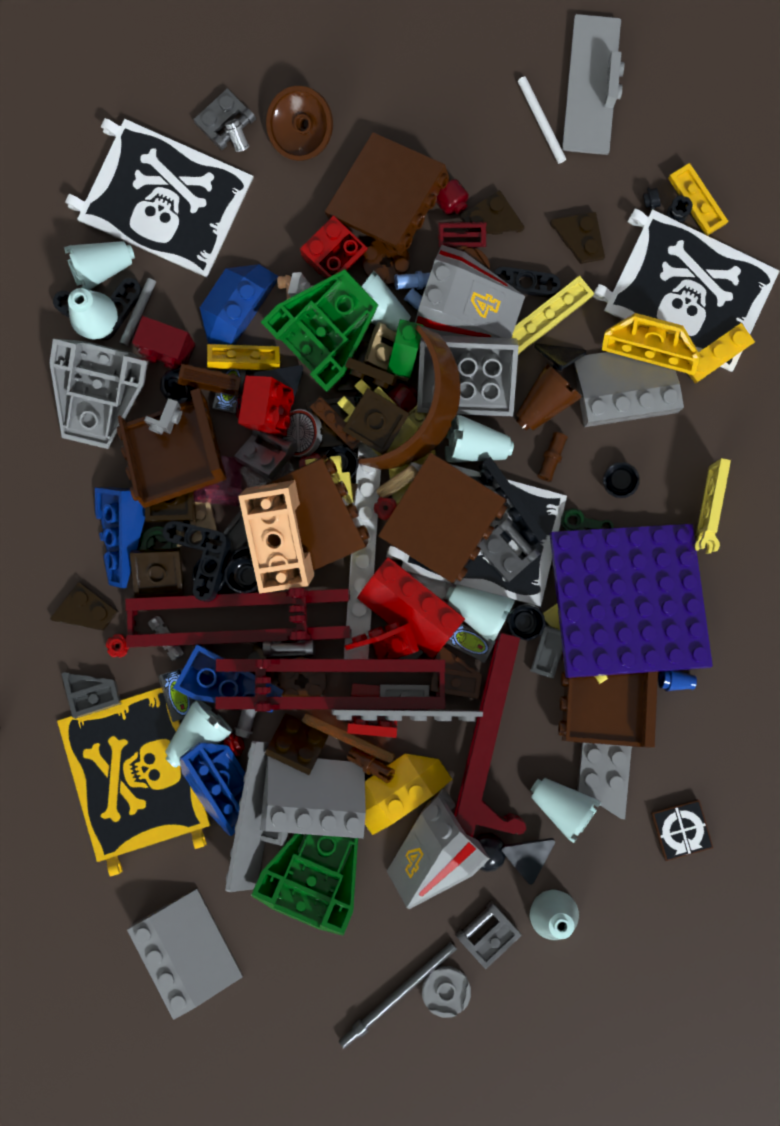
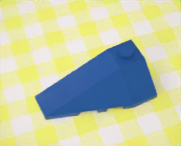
(122, 527)
(203, 683)

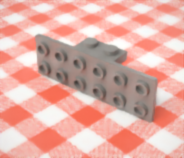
(592, 84)
(415, 714)
(249, 839)

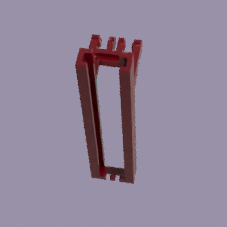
(293, 596)
(263, 703)
(470, 807)

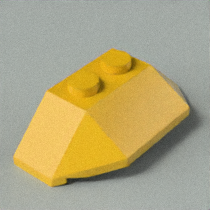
(653, 342)
(413, 783)

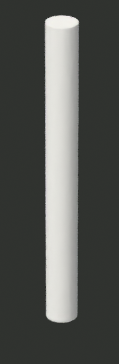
(541, 119)

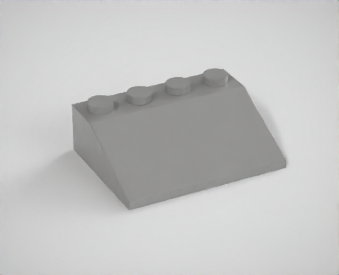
(485, 371)
(624, 389)
(314, 804)
(185, 953)

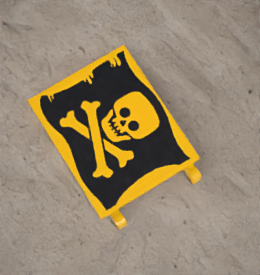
(126, 783)

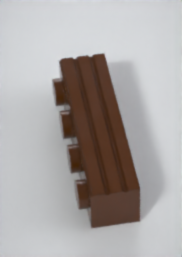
(209, 380)
(334, 421)

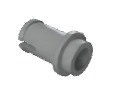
(236, 134)
(245, 723)

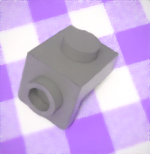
(170, 416)

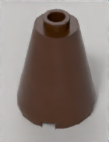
(546, 399)

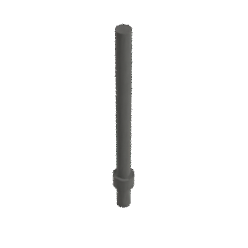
(361, 1027)

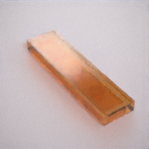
(348, 738)

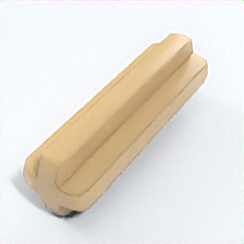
(397, 482)

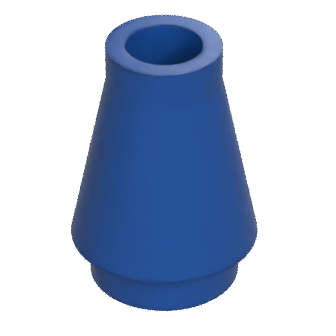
(676, 680)

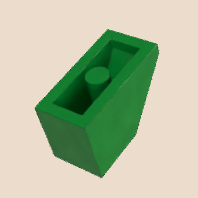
(404, 349)

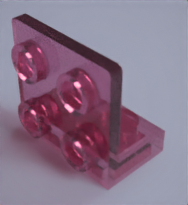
(226, 491)

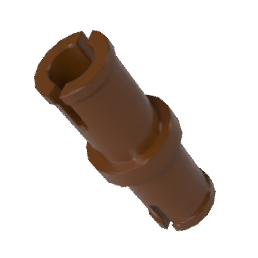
(552, 456)
(371, 764)

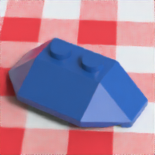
(235, 302)
(216, 781)

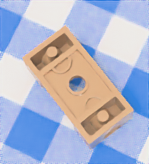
(272, 511)

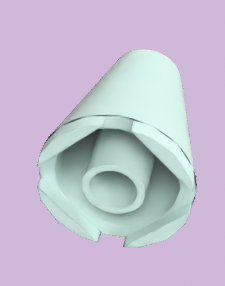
(98, 261)
(389, 308)
(91, 313)
(475, 442)
(481, 609)
(197, 726)
(564, 806)
(554, 915)

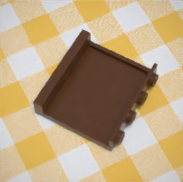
(388, 192)
(172, 462)
(325, 516)
(443, 518)
(612, 712)

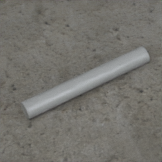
(137, 312)

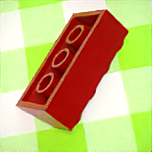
(403, 599)

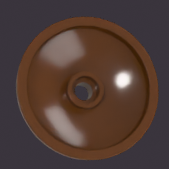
(287, 118)

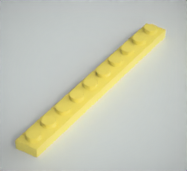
(540, 321)

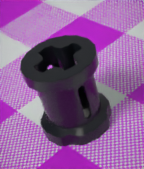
(679, 203)

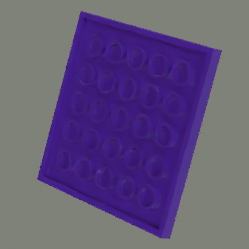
(630, 600)

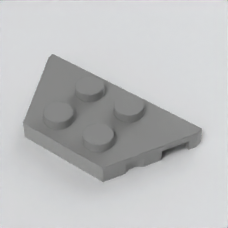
(605, 775)

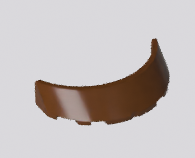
(440, 415)

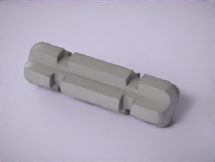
(157, 624)

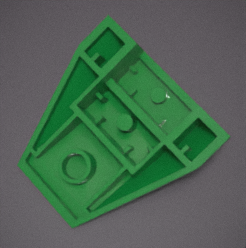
(324, 325)
(312, 881)

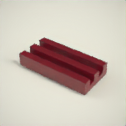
(483, 234)

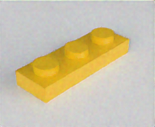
(704, 208)
(722, 351)
(243, 357)

